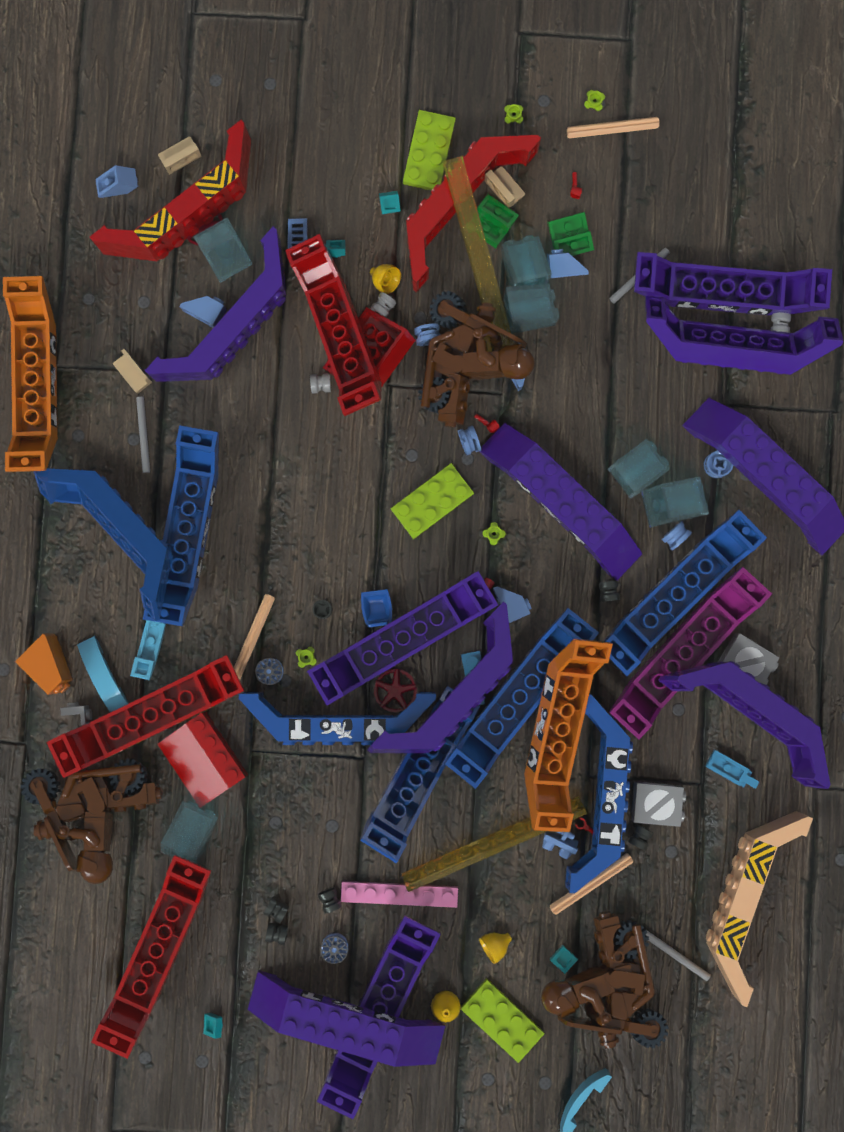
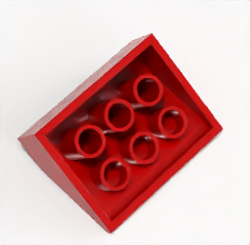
(386, 342)
(202, 759)

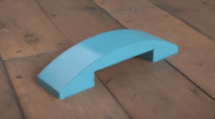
(148, 650)
(101, 675)
(596, 1081)

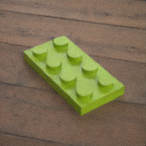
(428, 150)
(432, 501)
(502, 1020)

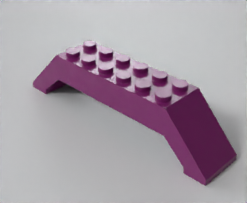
(688, 648)

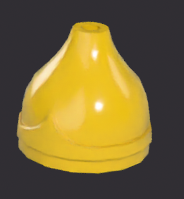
(386, 277)
(495, 945)
(445, 1006)

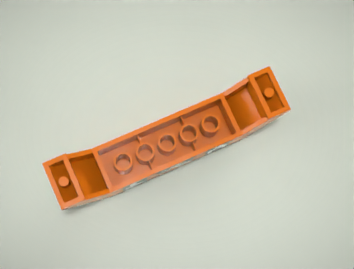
(32, 374)
(558, 732)

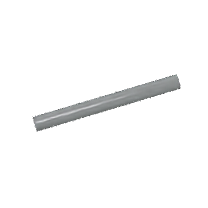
(628, 285)
(143, 434)
(677, 956)

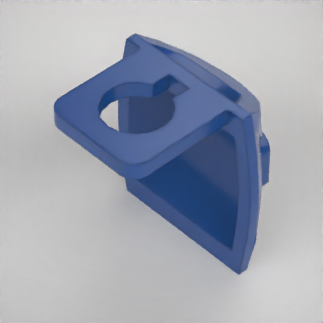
(376, 607)

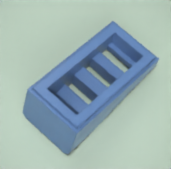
(291, 230)

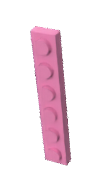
(398, 895)

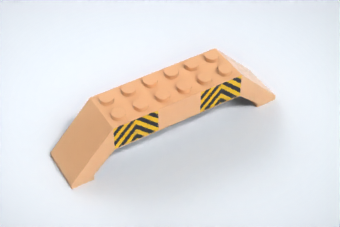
(743, 894)

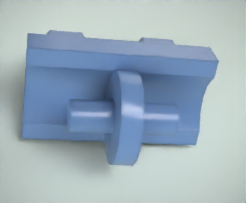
(564, 840)

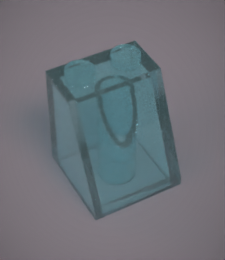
(223, 250)
(525, 262)
(530, 307)
(639, 468)
(674, 502)
(189, 832)

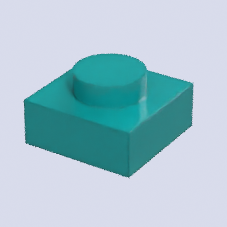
(389, 202)
(336, 247)
(563, 959)
(213, 1025)

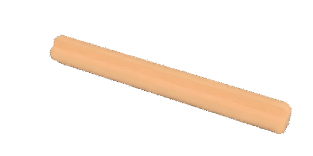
(612, 127)
(253, 634)
(609, 872)

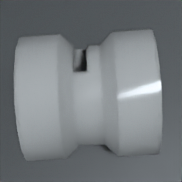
(383, 304)
(781, 322)
(320, 383)

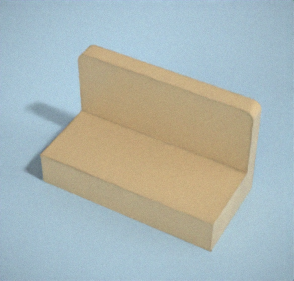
(179, 155)
(504, 186)
(132, 372)

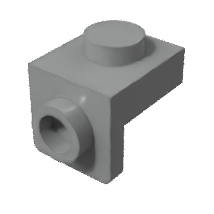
(74, 708)

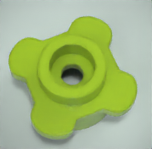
(598, 96)
(517, 109)
(494, 528)
(302, 653)

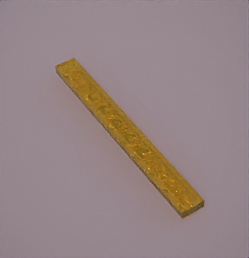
(475, 241)
(478, 851)

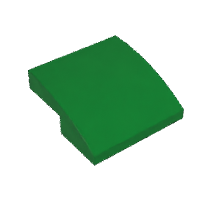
(495, 220)
(571, 234)

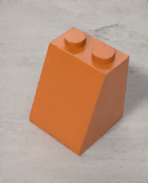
(46, 664)

